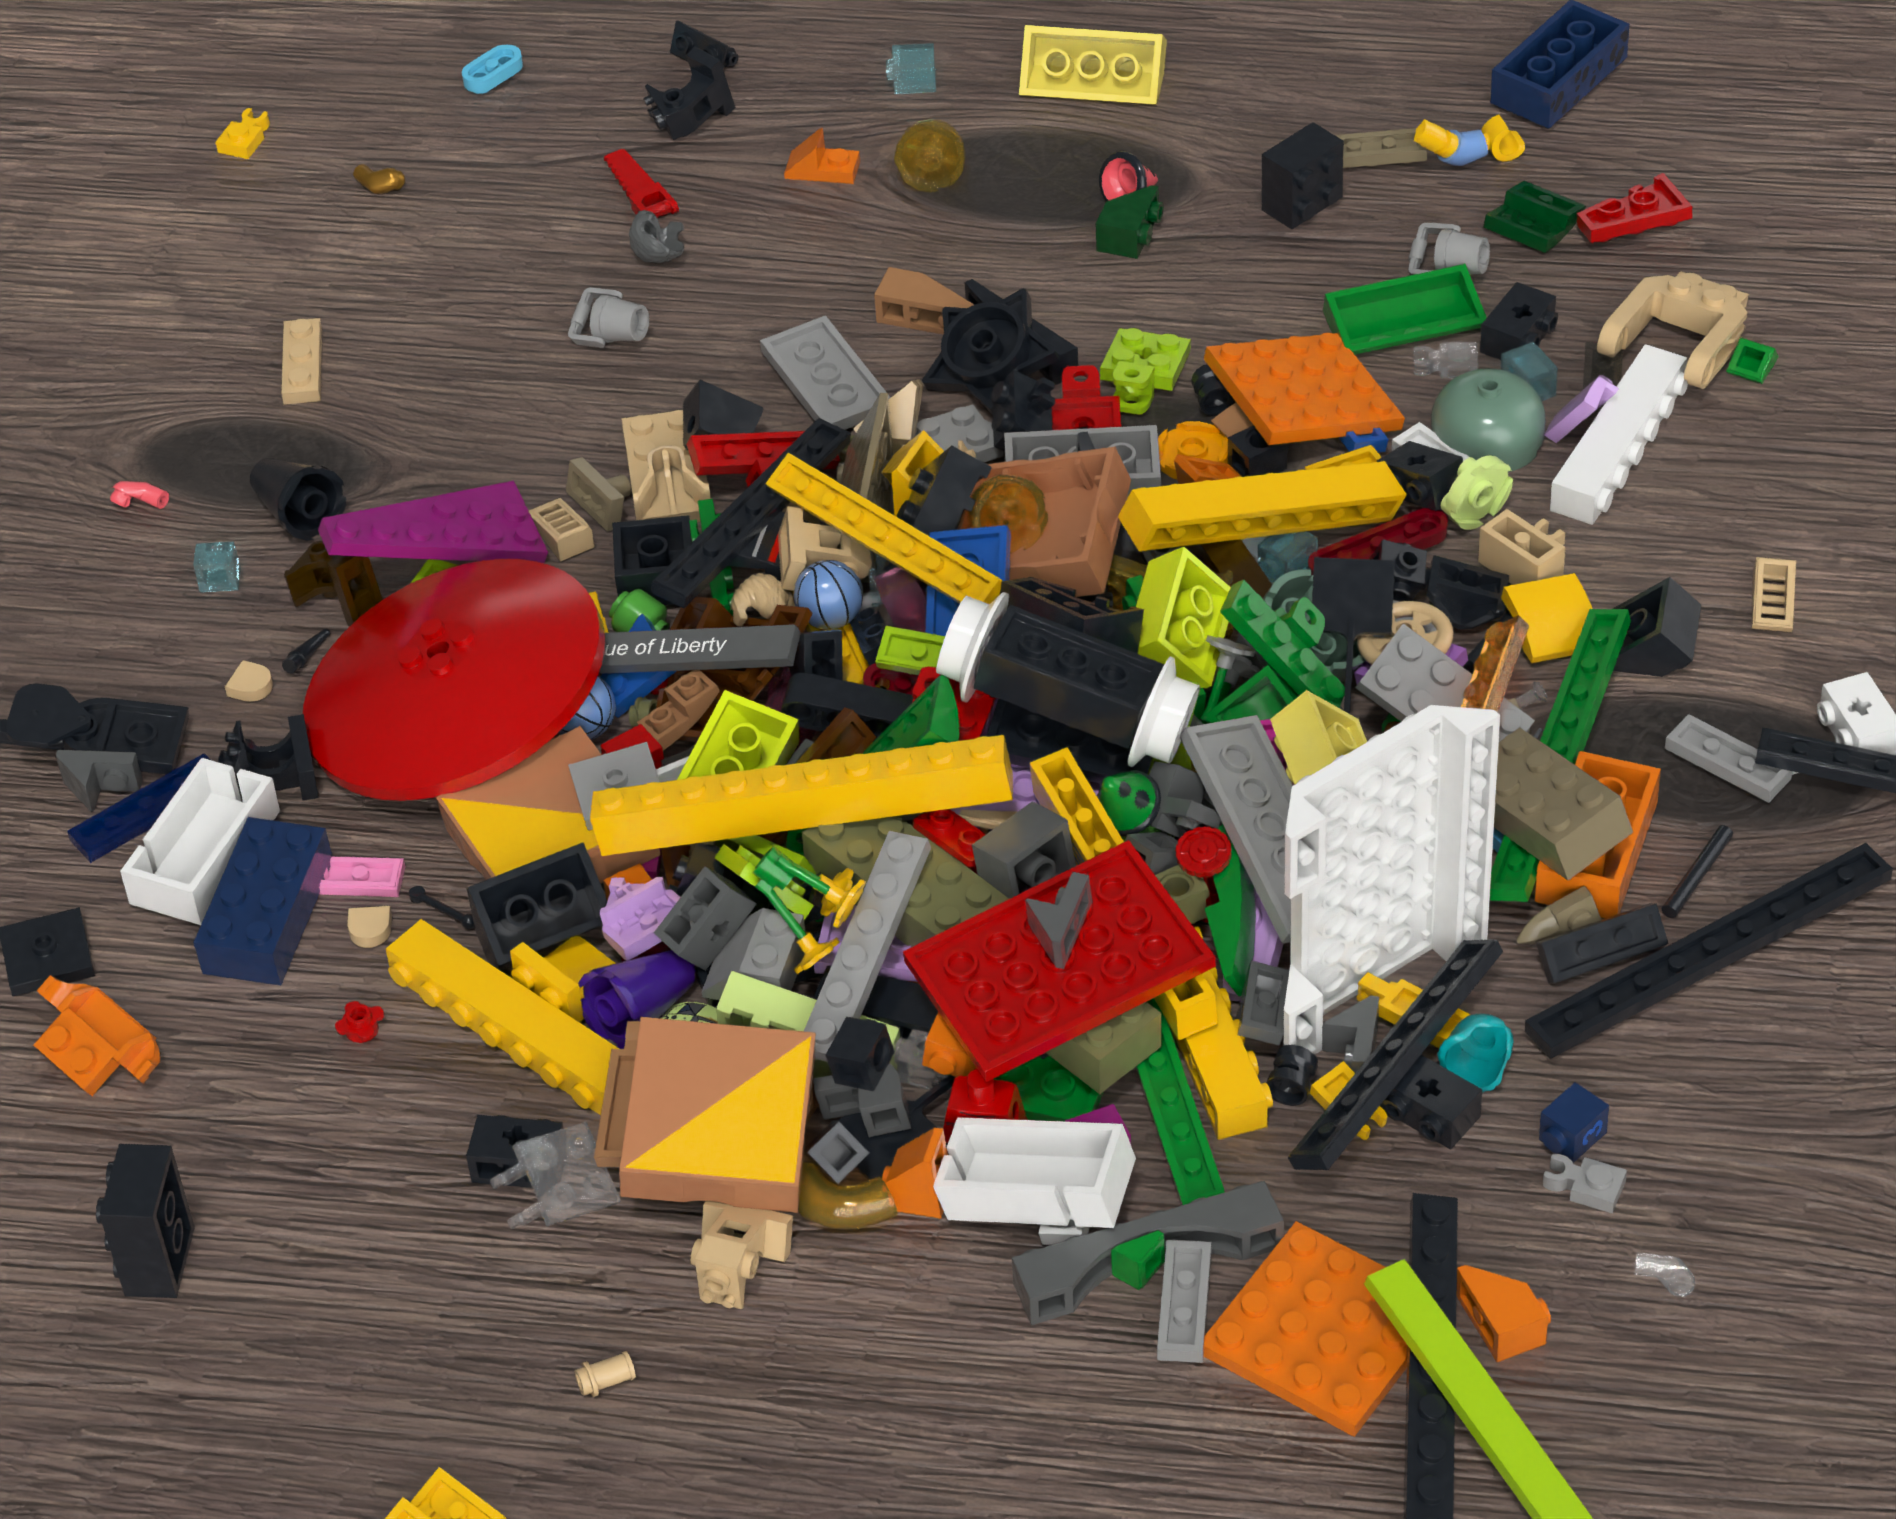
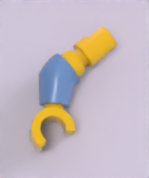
(1468, 146)

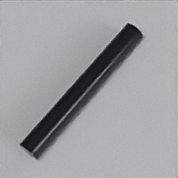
(1697, 871)

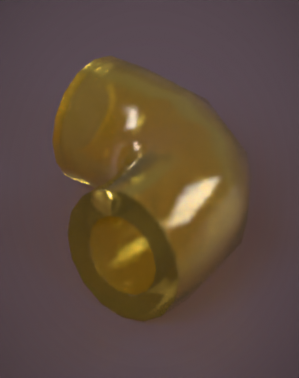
(844, 1205)

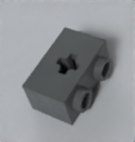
(705, 918)

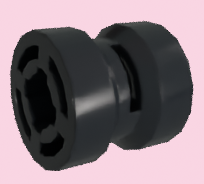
(1211, 392)
(1292, 1075)

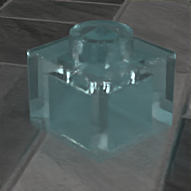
(217, 566)

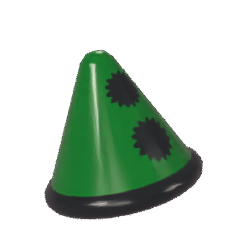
(1130, 800)

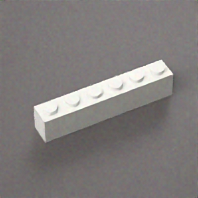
(1619, 435)

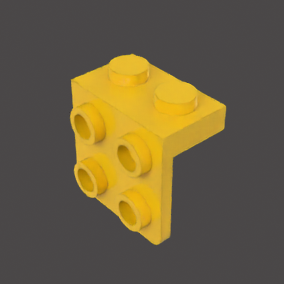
(558, 973)

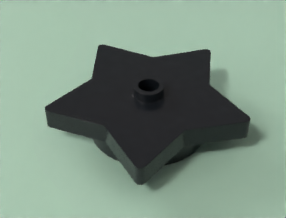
(986, 346)

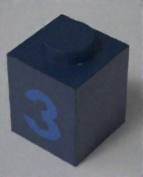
(1573, 1122)

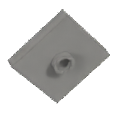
(611, 770)

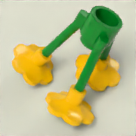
(838, 896)

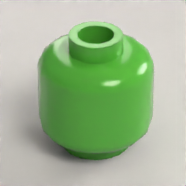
(633, 604)

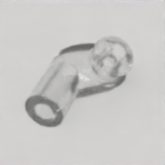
(1668, 1270)

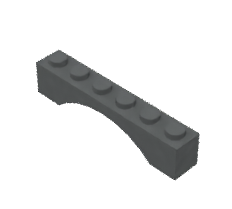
(1061, 1275)

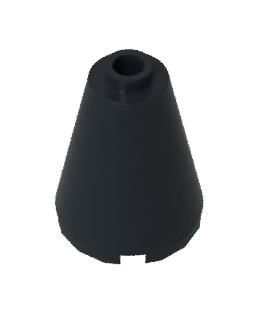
(298, 494)

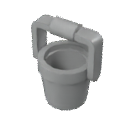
(1450, 249)
(609, 318)

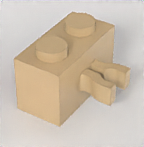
(1521, 549)

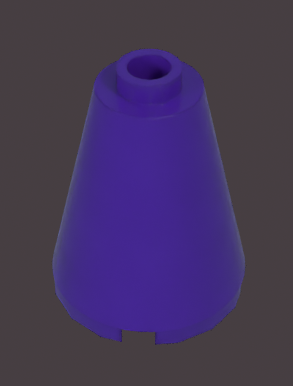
(633, 991)

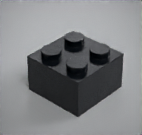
(1302, 175)
(647, 549)

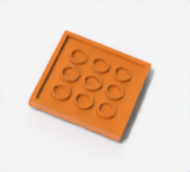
(1303, 388)
(1312, 1331)

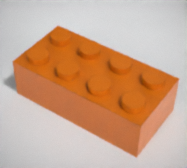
(1612, 872)

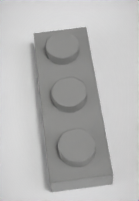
(1725, 758)
(1184, 1301)

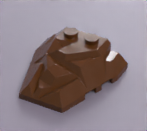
(744, 682)

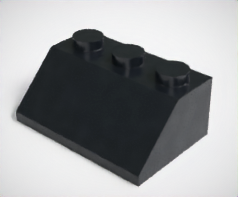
(537, 904)

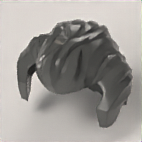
(652, 242)

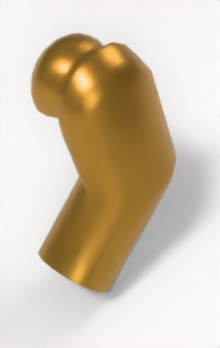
(379, 181)

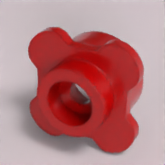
(359, 1022)

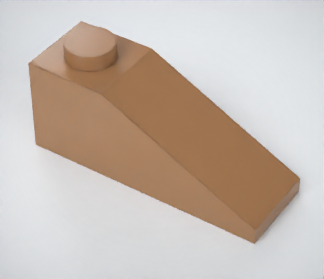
(914, 301)

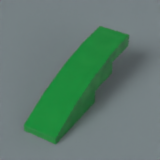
(1233, 920)

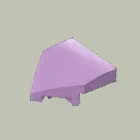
(1580, 407)
(635, 914)

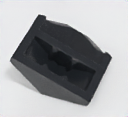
(1466, 592)

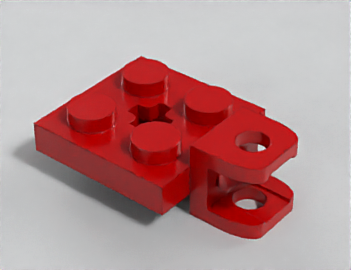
(1082, 402)

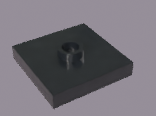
(44, 948)

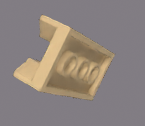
(662, 467)

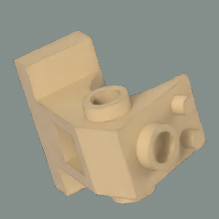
(808, 543)
(728, 1258)

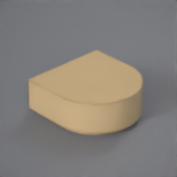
(249, 682)
(369, 925)

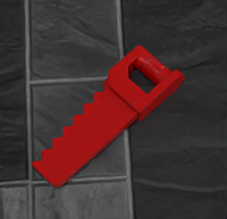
(639, 186)

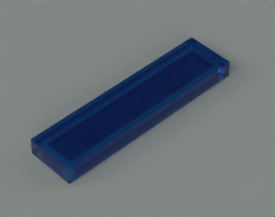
(129, 816)

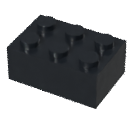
(146, 1220)

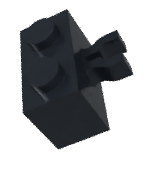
(1021, 406)

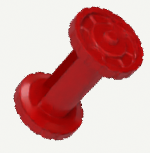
(1204, 854)

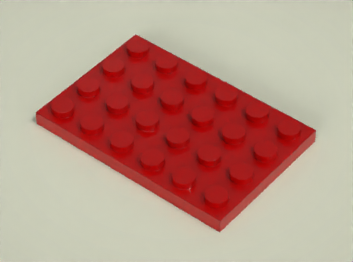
(1012, 1001)

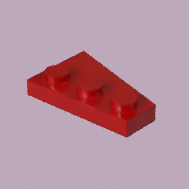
(1641, 210)

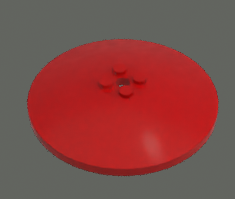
(420, 723)

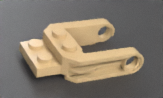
(1689, 304)

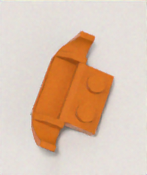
(94, 1036)

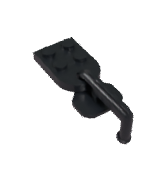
(55, 720)

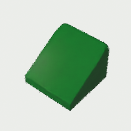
(1752, 360)
(1138, 1259)

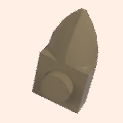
(1560, 917)

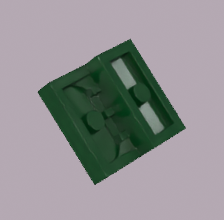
(1534, 216)

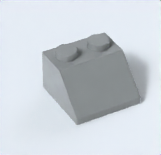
(759, 949)

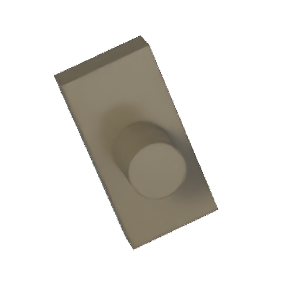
(595, 494)

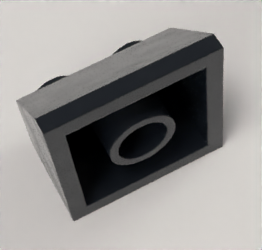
(1660, 630)

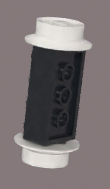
(1068, 677)

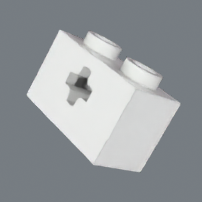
(1858, 714)

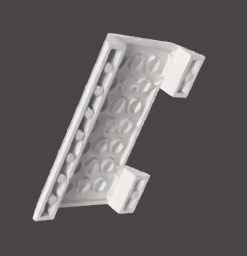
(1388, 858)

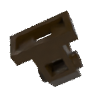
(333, 576)

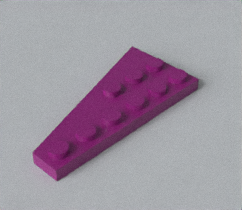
(451, 526)

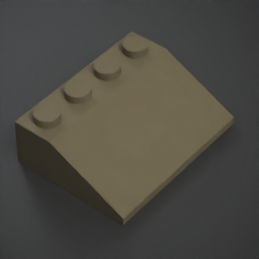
(867, 458)

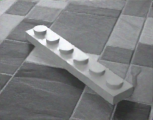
(868, 937)

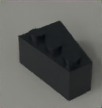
(941, 493)
(1061, 606)

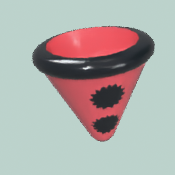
(1124, 174)

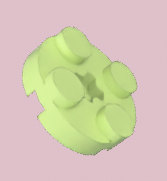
(1478, 490)

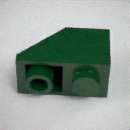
(1128, 222)

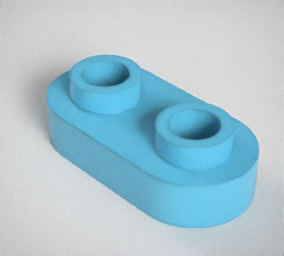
(492, 68)

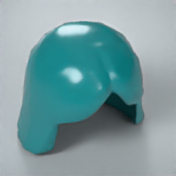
(1485, 1051)

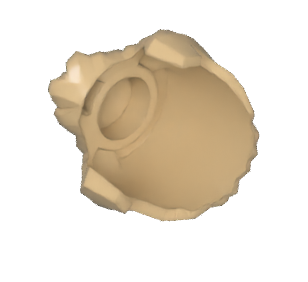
(760, 592)

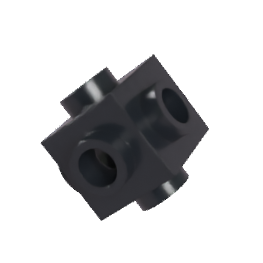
(1409, 568)

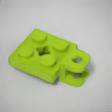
(1143, 362)

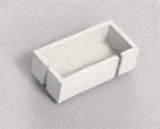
(196, 839)
(1035, 1172)

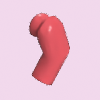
(140, 490)

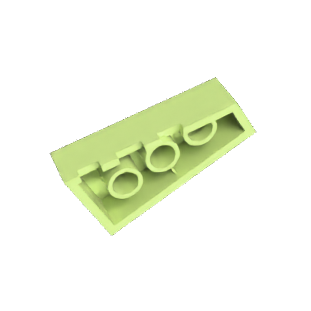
(768, 1006)

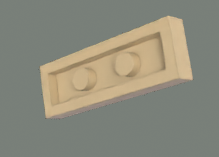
(301, 361)

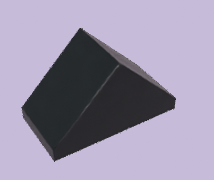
(819, 654)

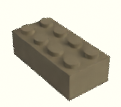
(1554, 806)

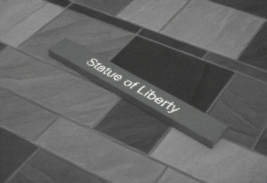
(700, 649)

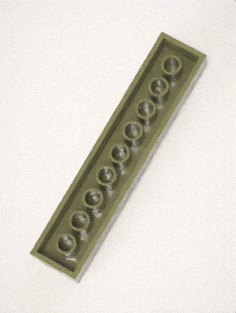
(953, 893)

